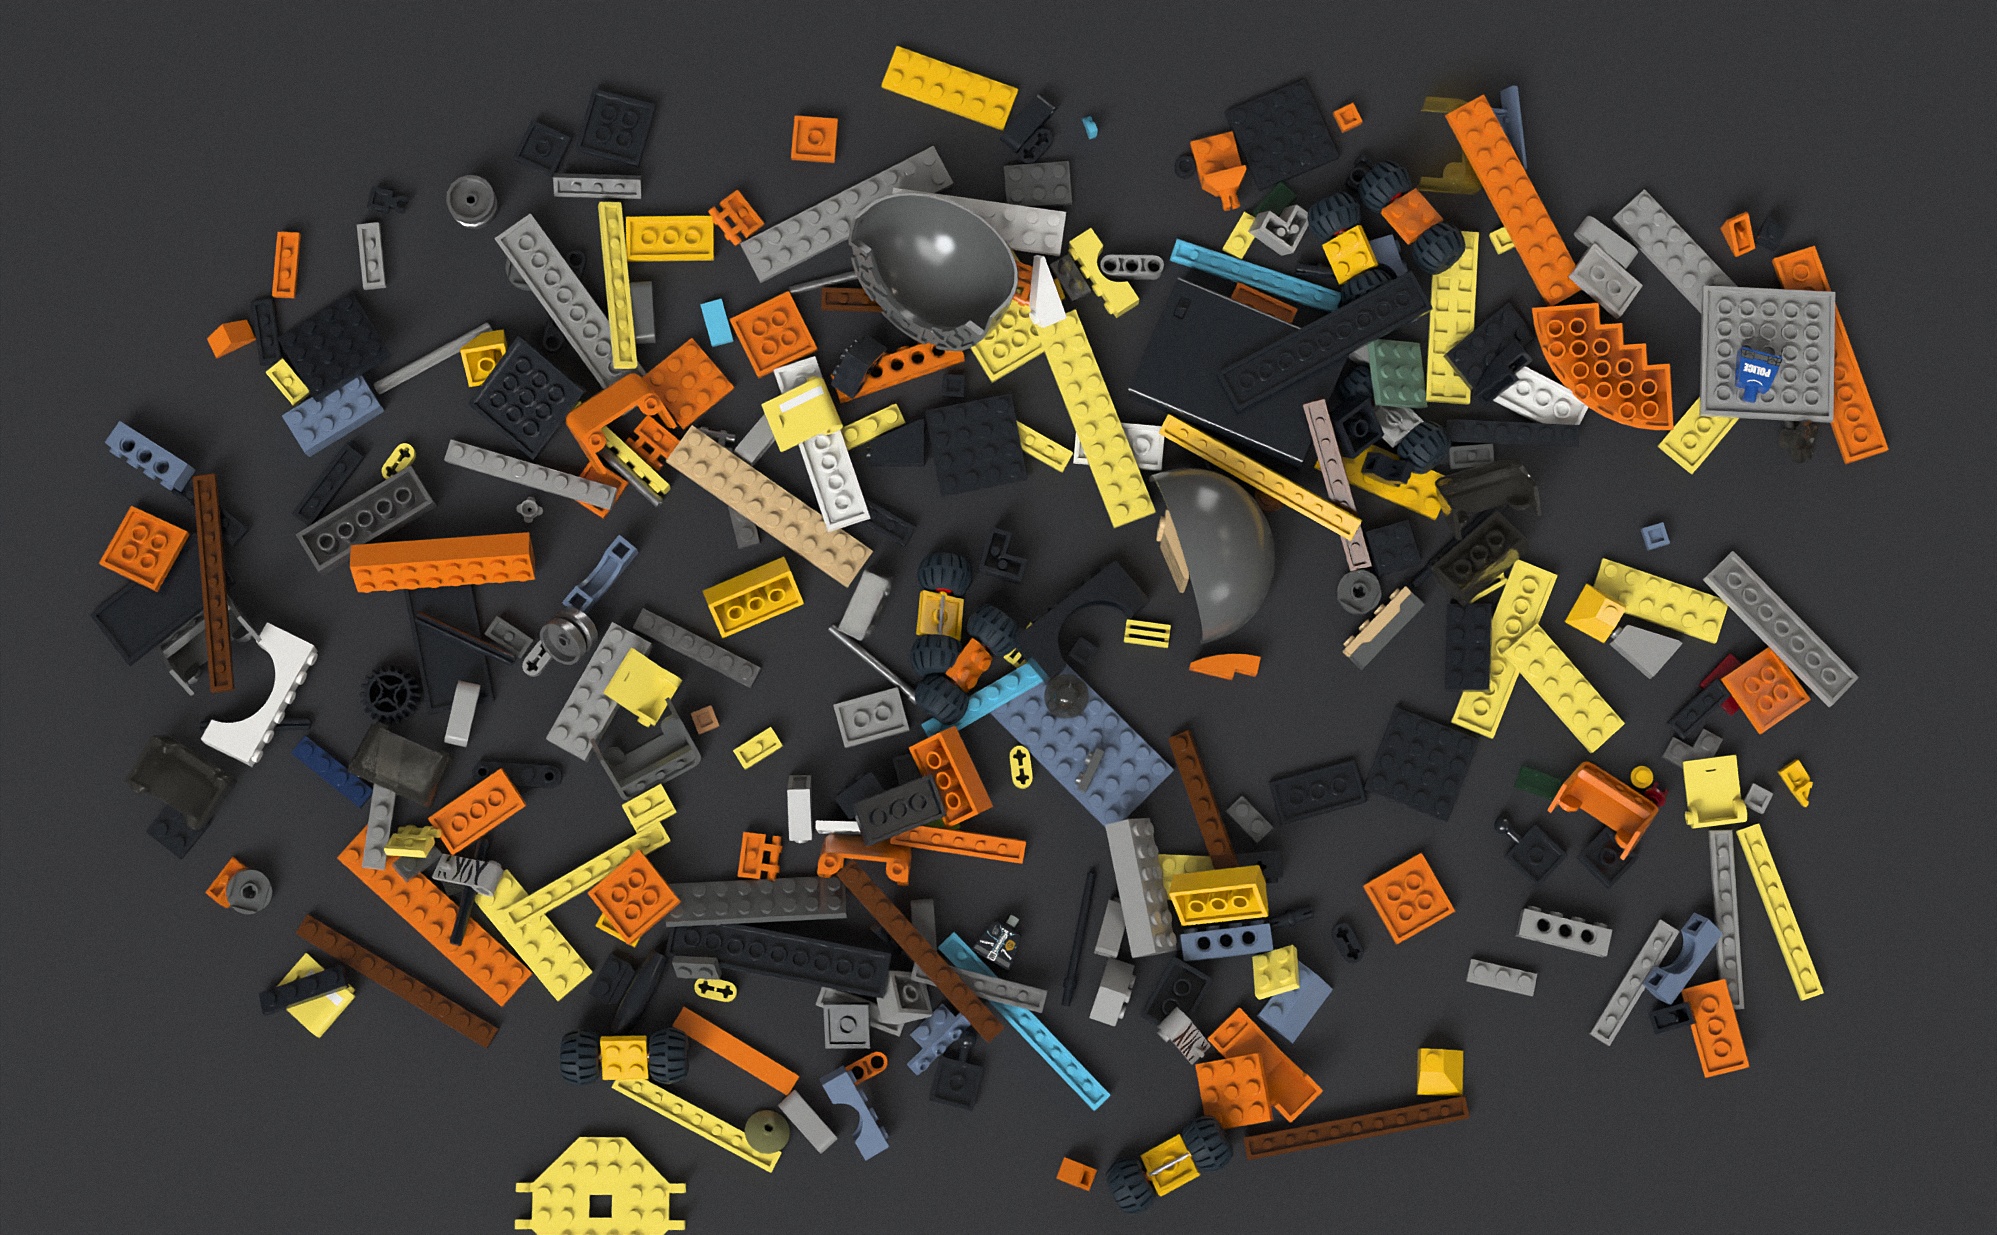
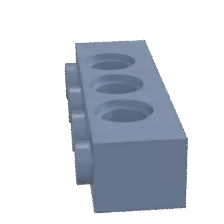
(178, 472)
(1261, 943)

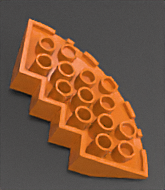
(1602, 369)

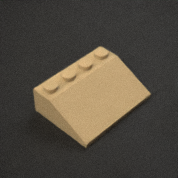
(1172, 551)

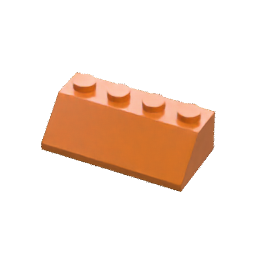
(954, 775)

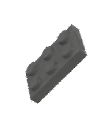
(1038, 184)

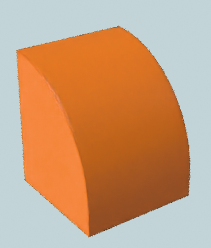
(1076, 1174)

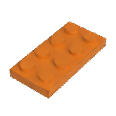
(477, 811)
(1716, 1029)

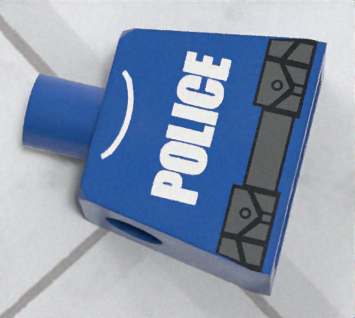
(1755, 372)

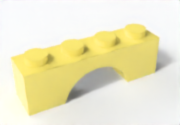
(1118, 296)

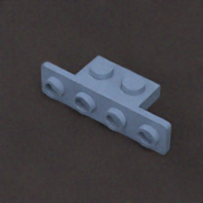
(1511, 121)
(935, 1036)

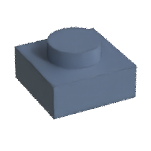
(1655, 536)

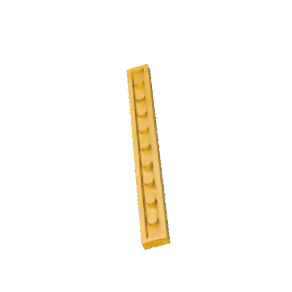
(1260, 476)

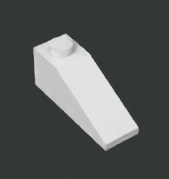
(1044, 298)

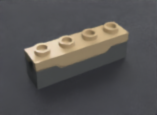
(1383, 627)

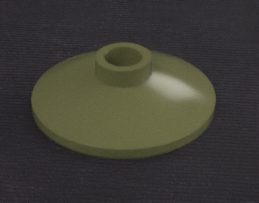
(765, 1141)

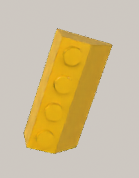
(753, 597)
(1219, 895)

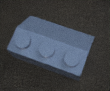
(1293, 1009)

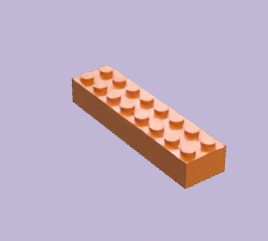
(442, 562)

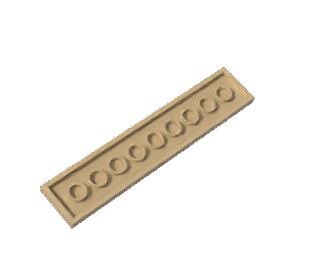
(768, 506)

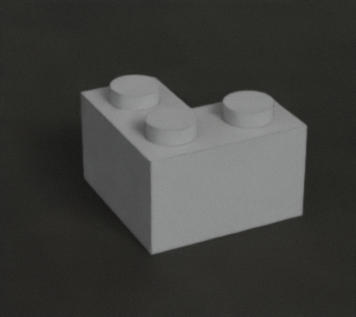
(1281, 232)
(1113, 992)

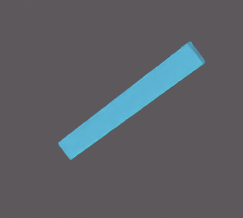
(1255, 276)

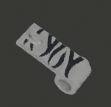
(478, 874)
(1184, 1035)

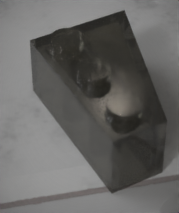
(867, 603)

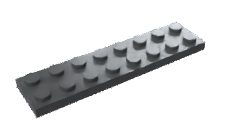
(758, 901)

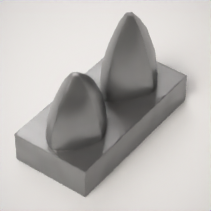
(1070, 278)

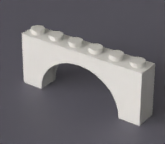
(248, 737)

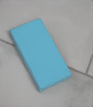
(716, 322)

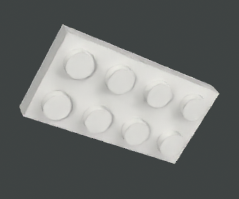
(1542, 400)
(1144, 443)

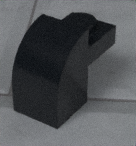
(1386, 470)

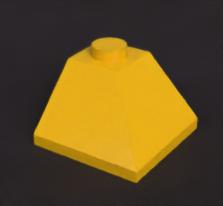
(482, 355)
(1595, 613)
(1440, 1072)

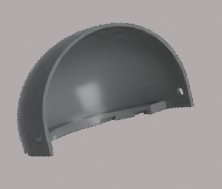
(933, 268)
(1223, 545)

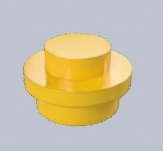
(1641, 777)

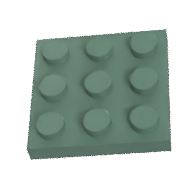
(1397, 374)

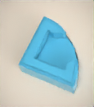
(1090, 127)

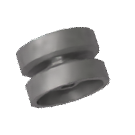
(469, 214)
(568, 635)

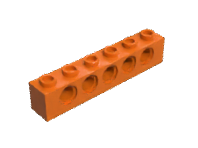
(910, 369)

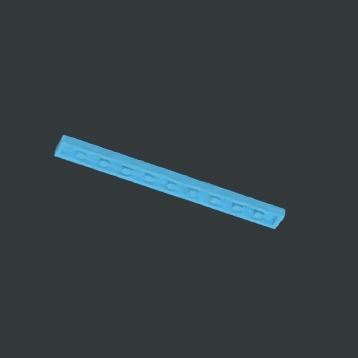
(1031, 1029)

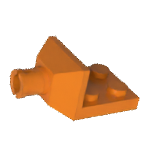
(1219, 167)

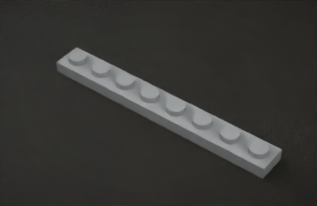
(531, 474)

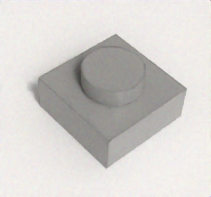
(1757, 798)

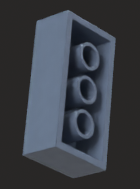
(332, 417)

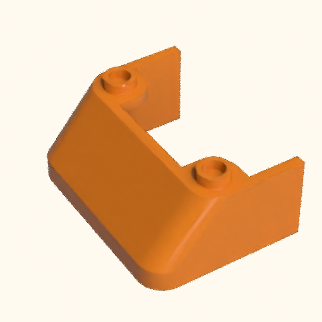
(607, 405)
(1607, 801)

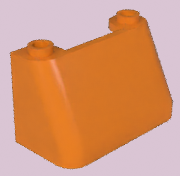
(842, 846)

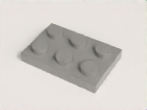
(1605, 281)
(871, 717)

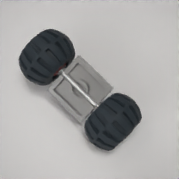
(1420, 441)

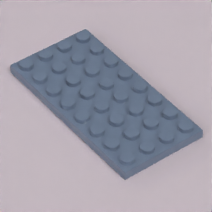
(1126, 771)

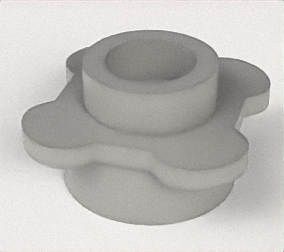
(523, 509)

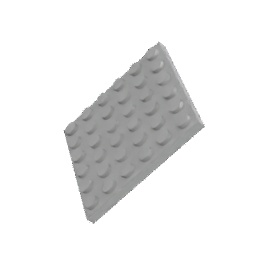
(1775, 322)

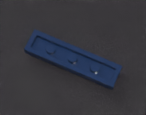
(332, 772)

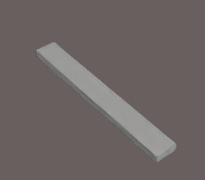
(1726, 913)

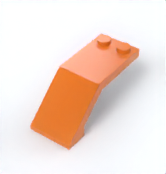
(1287, 1084)

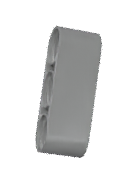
(1617, 248)
(1140, 261)
(755, 442)
(462, 713)
(807, 1121)

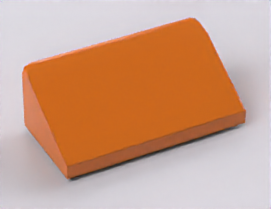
(217, 889)

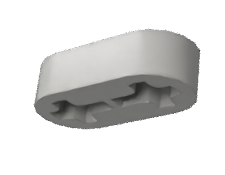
(532, 657)

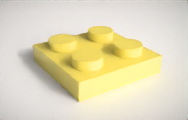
(1276, 972)

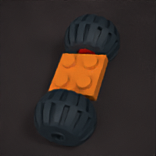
(1388, 192)
(990, 631)

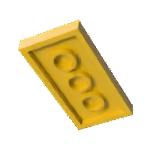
(670, 238)

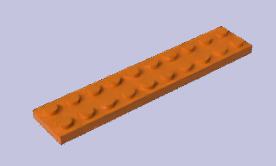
(1514, 199)
(1853, 415)
(434, 917)

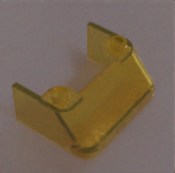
(1456, 176)

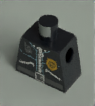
(1000, 943)

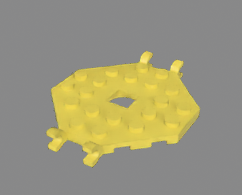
(601, 1168)

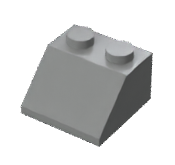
(904, 999)

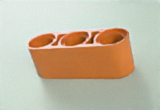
(866, 1065)

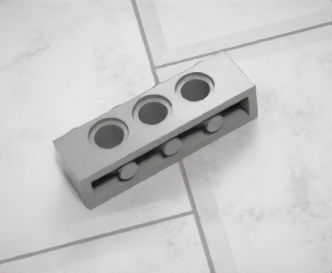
(1528, 929)

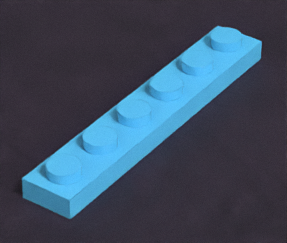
(990, 698)

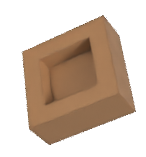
(705, 719)

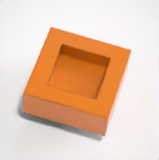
(1347, 117)

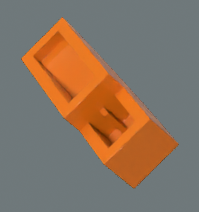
(1225, 665)

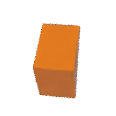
(1739, 234)
(230, 337)

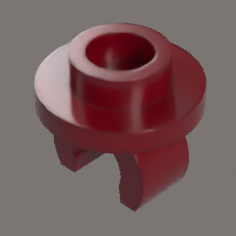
(1655, 795)

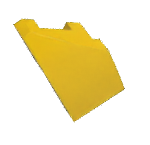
(1797, 781)

